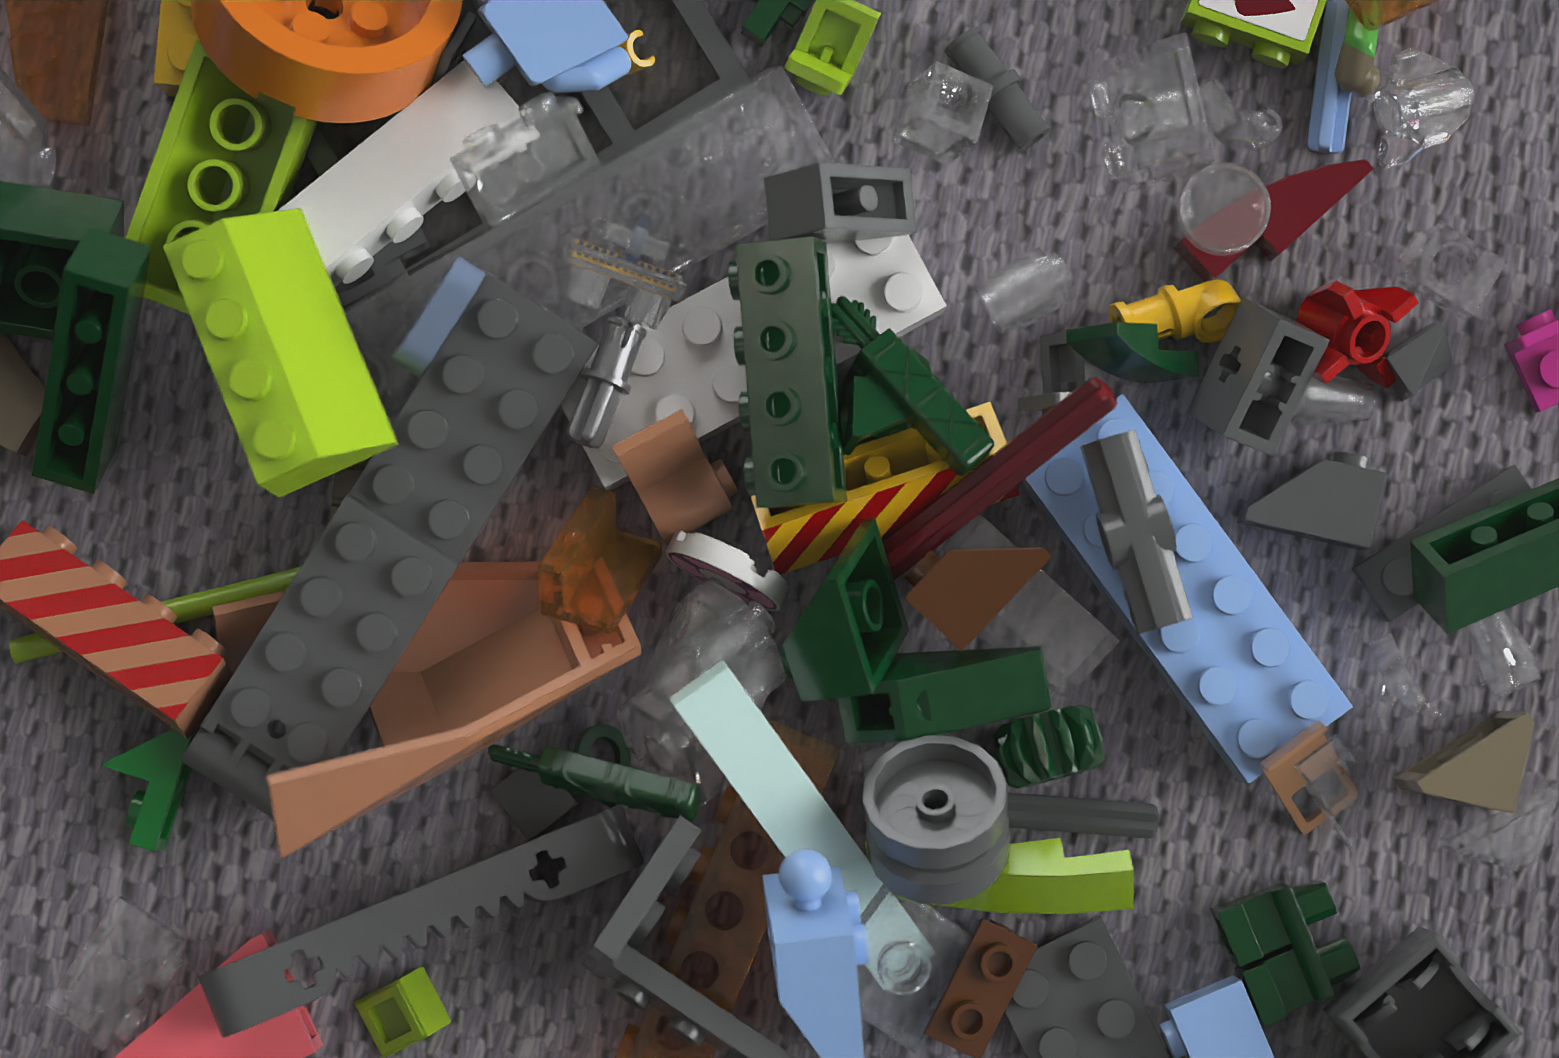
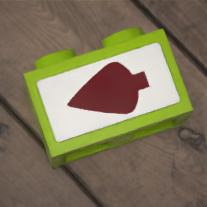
(1273, 28)

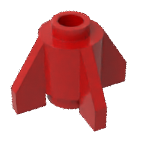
(1355, 327)

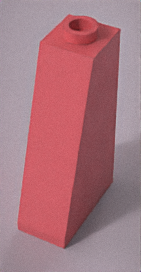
(191, 1030)

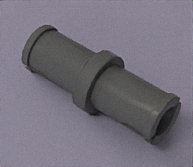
(1007, 100)

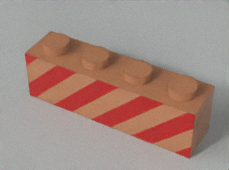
(110, 630)

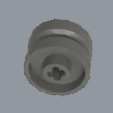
(936, 819)

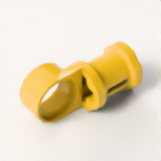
(1182, 311)

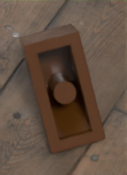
(970, 586)

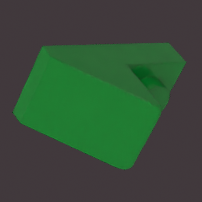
(160, 763)

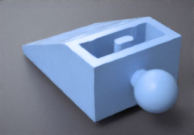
(816, 951)

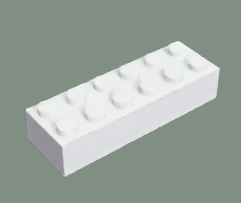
(692, 355)

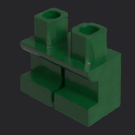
(1300, 969)

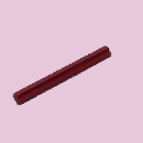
(999, 474)

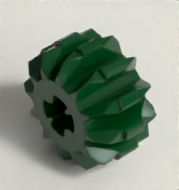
(1049, 746)

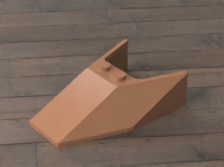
(463, 683)

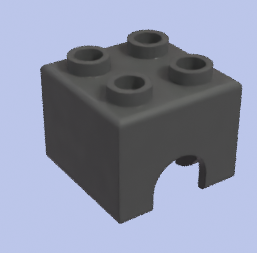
(1420, 1006)

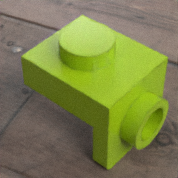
(832, 45)

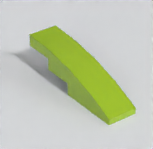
(1046, 882)

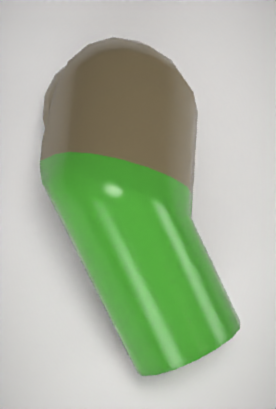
(1356, 59)

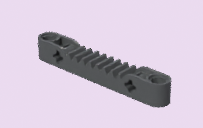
(256, 985)

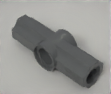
(1136, 531)

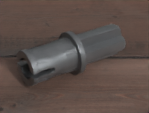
(605, 382)

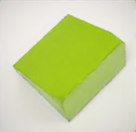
(403, 1012)

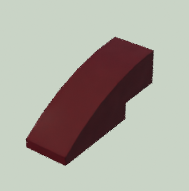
(1295, 206)

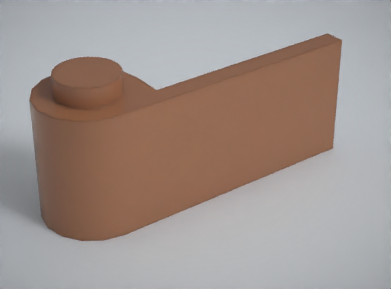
(675, 476)

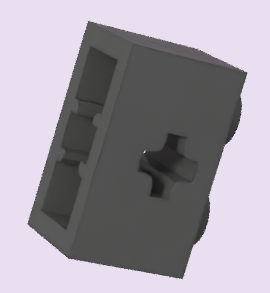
(1257, 377)

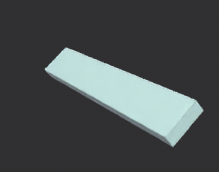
(769, 776)

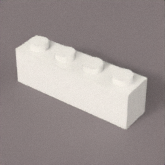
(399, 172)

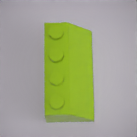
(213, 163)
(280, 348)

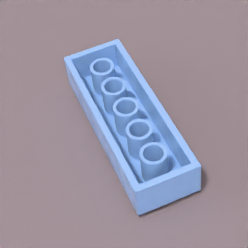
(1239, 657)

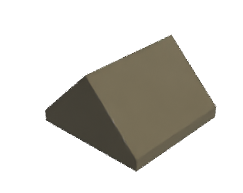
(1478, 766)

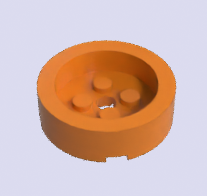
(329, 69)

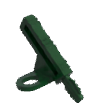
(900, 391)
(605, 780)

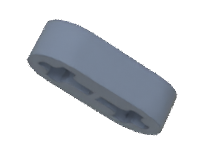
(438, 316)

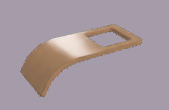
(1286, 781)

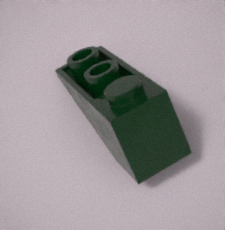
(947, 693)

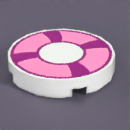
(709, 557)

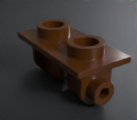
(980, 988)

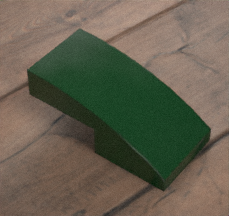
(1132, 352)

